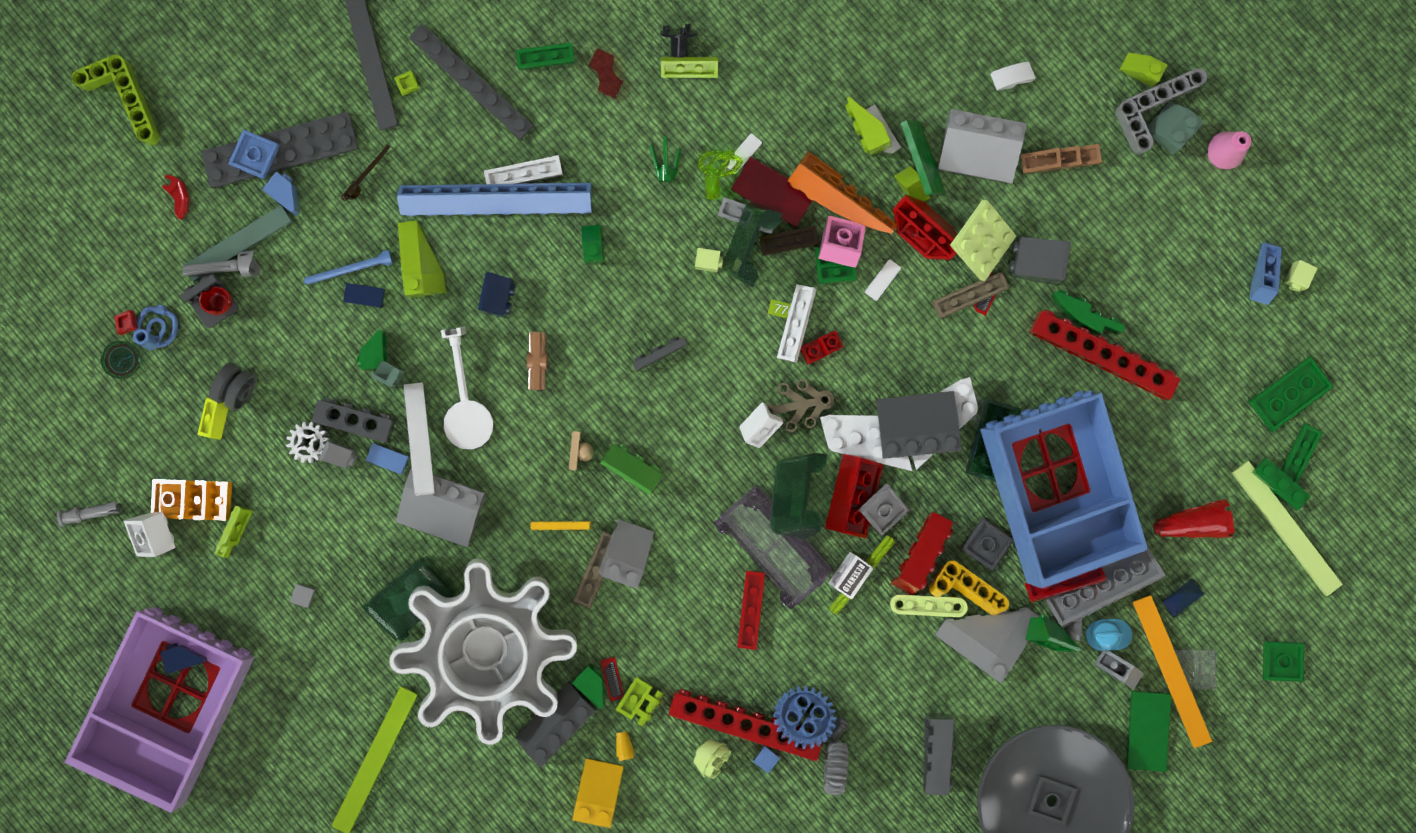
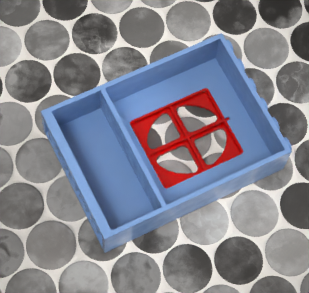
(1076, 529)

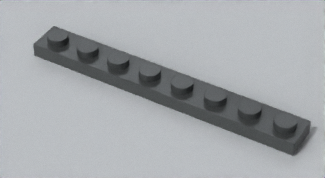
(471, 82)

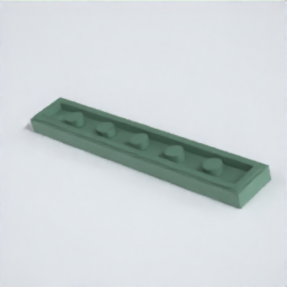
(244, 239)

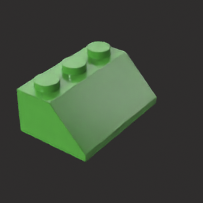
(632, 468)

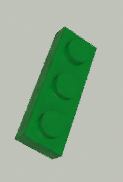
(545, 56)
(1281, 484)

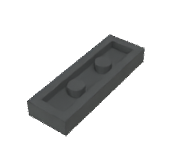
(658, 353)

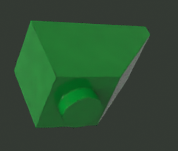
(592, 244)
(373, 352)
(591, 684)

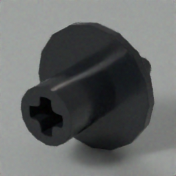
(679, 39)

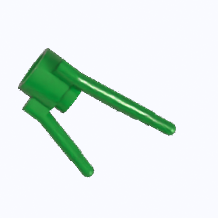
(665, 172)

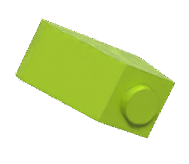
(1143, 68)

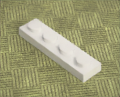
(525, 172)
(796, 323)

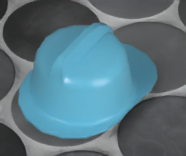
(1109, 634)

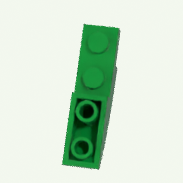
(1079, 312)

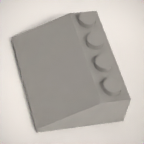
(981, 146)
(446, 514)

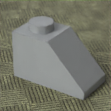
(338, 455)
(1119, 669)

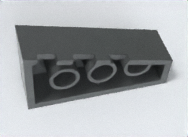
(938, 753)

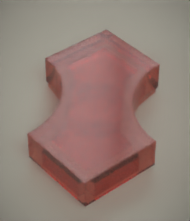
(603, 65)

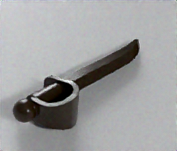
(354, 189)

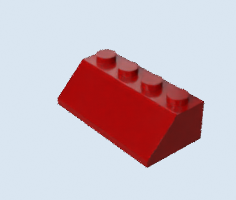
(855, 485)

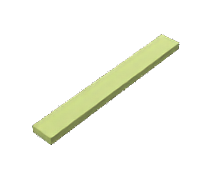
(1287, 529)

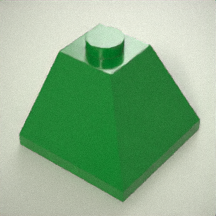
(1050, 635)

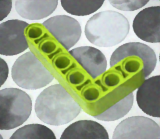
(126, 93)

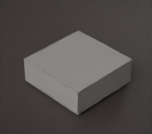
(302, 595)

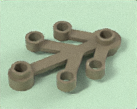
(802, 404)

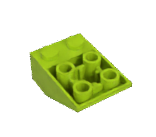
(869, 127)

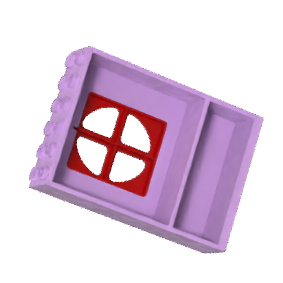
(144, 748)

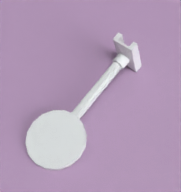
(466, 422)

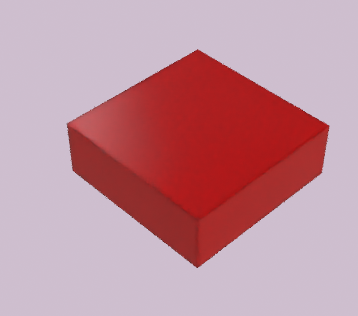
(125, 322)

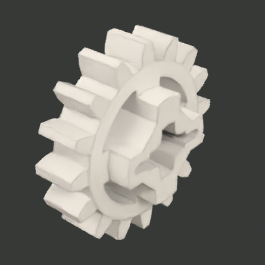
(303, 435)

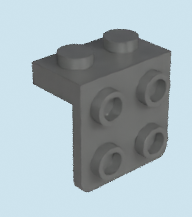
(192, 294)

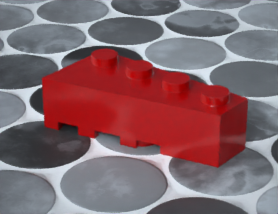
(923, 554)

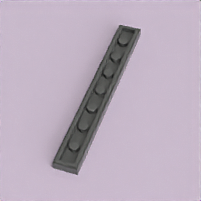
(371, 64)

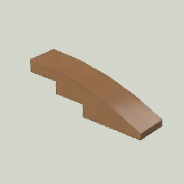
(1061, 158)

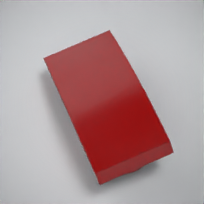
(821, 347)

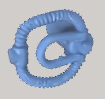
(149, 341)

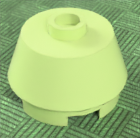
(711, 757)

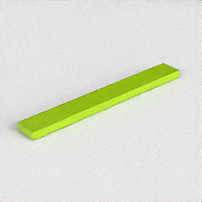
(374, 760)

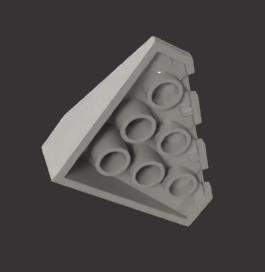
(989, 640)

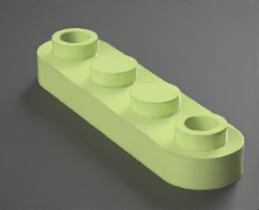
(928, 605)

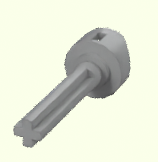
(244, 263)

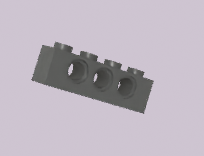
(323, 416)

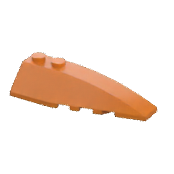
(826, 187)

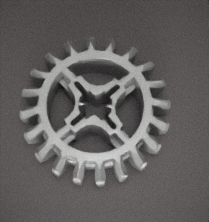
(835, 768)

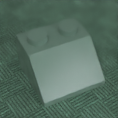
(1174, 127)

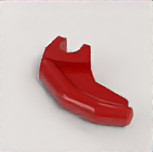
(178, 191)

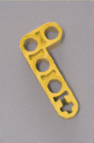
(996, 605)

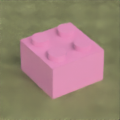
(842, 241)

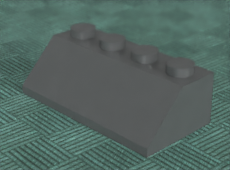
(546, 735)

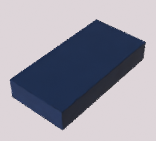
(364, 295)

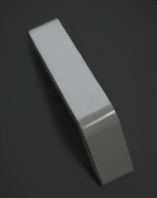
(1153, 100)

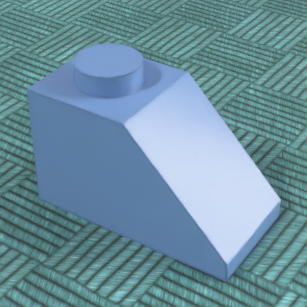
(283, 191)

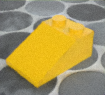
(598, 793)

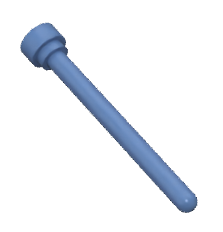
(385, 258)

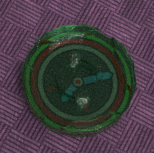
(120, 359)

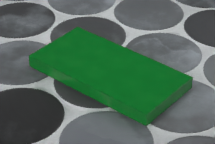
(922, 157)
(1290, 394)
(1148, 731)

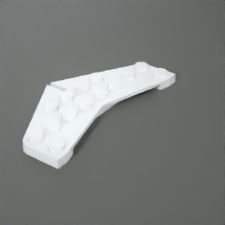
(861, 434)

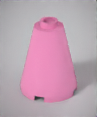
(1228, 149)

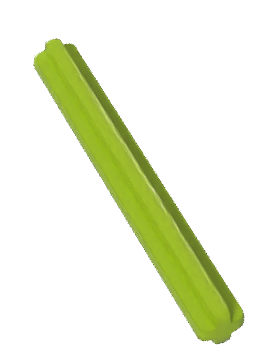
(873, 560)

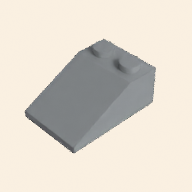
(626, 554)

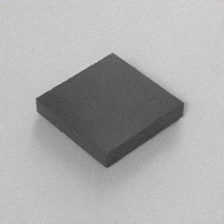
(987, 544)

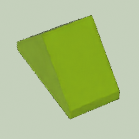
(911, 184)

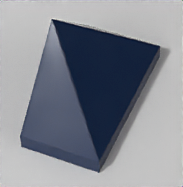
(1182, 597)

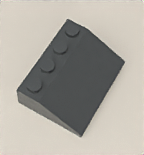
(918, 424)

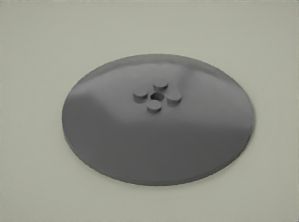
(1057, 761)

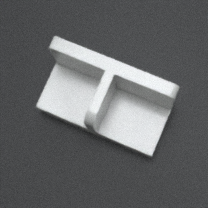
(760, 426)

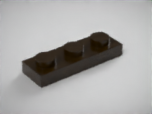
(788, 240)

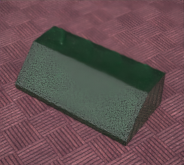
(978, 461)

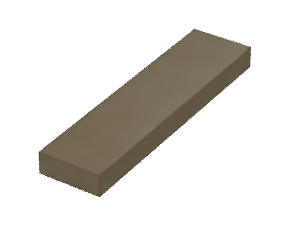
(970, 295)
(592, 580)

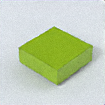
(407, 83)

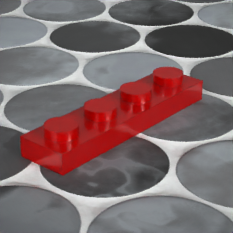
(1091, 577)
(751, 610)

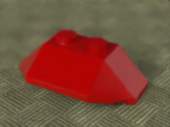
(924, 228)

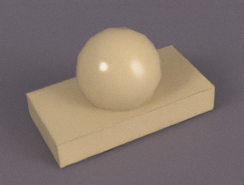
(579, 451)

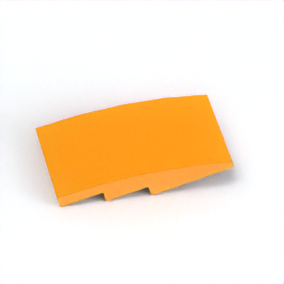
(192, 499)

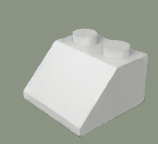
(150, 534)

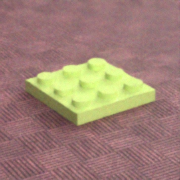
(983, 240)

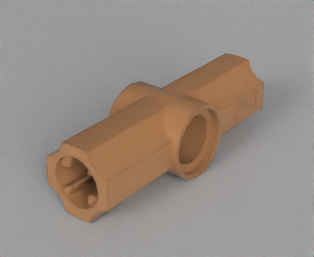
(537, 361)

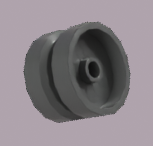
(232, 386)

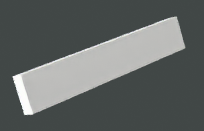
(419, 439)

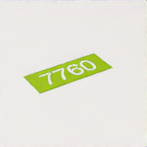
(779, 308)

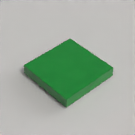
(1283, 661)

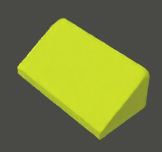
(213, 419)

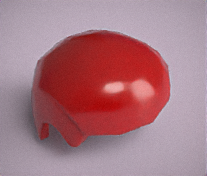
(215, 301)

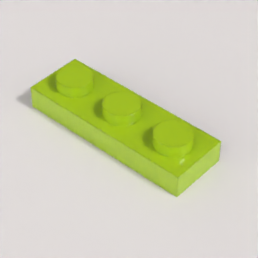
(689, 67)

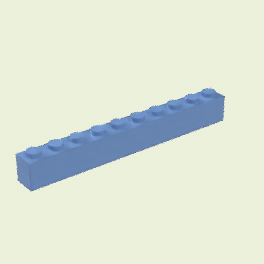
(495, 199)

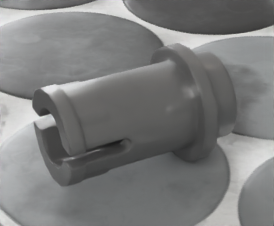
(841, 725)

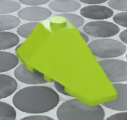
(418, 263)

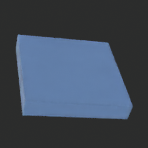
(254, 154)

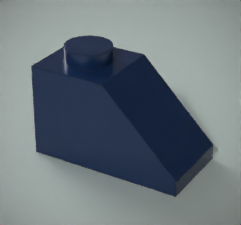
(180, 657)

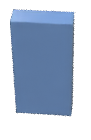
(387, 458)

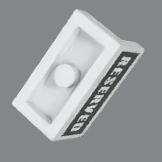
(850, 575)

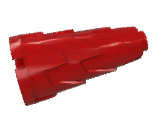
(1198, 522)

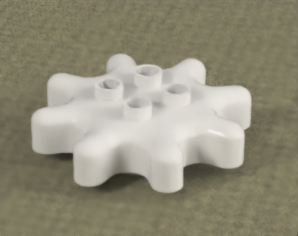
(483, 651)

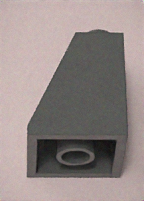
(1040, 260)

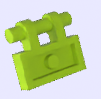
(634, 698)

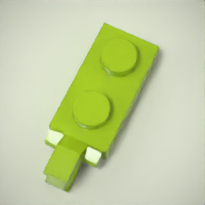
(233, 531)

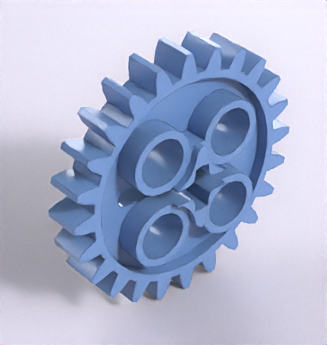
(820, 727)

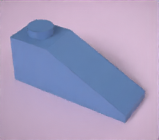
(1266, 274)

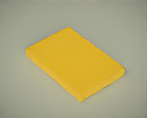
(561, 525)

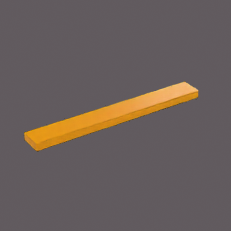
(1172, 671)

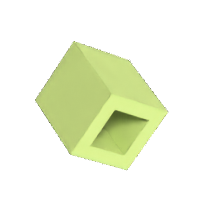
(708, 260)
(1300, 276)

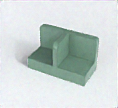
(388, 374)

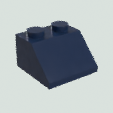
(496, 295)

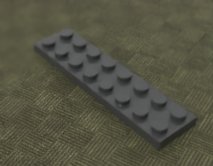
(297, 147)

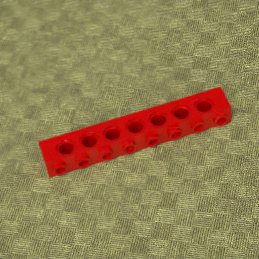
(1168, 379)
(734, 727)

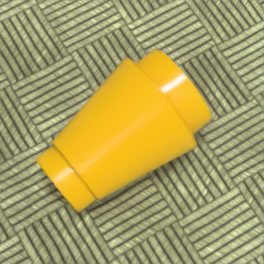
(624, 747)

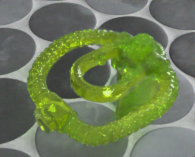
(712, 174)

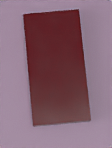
(771, 189)

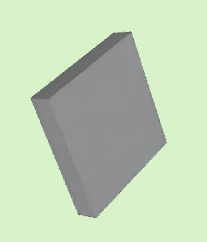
(884, 509)

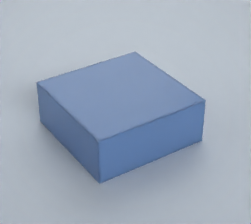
(766, 759)

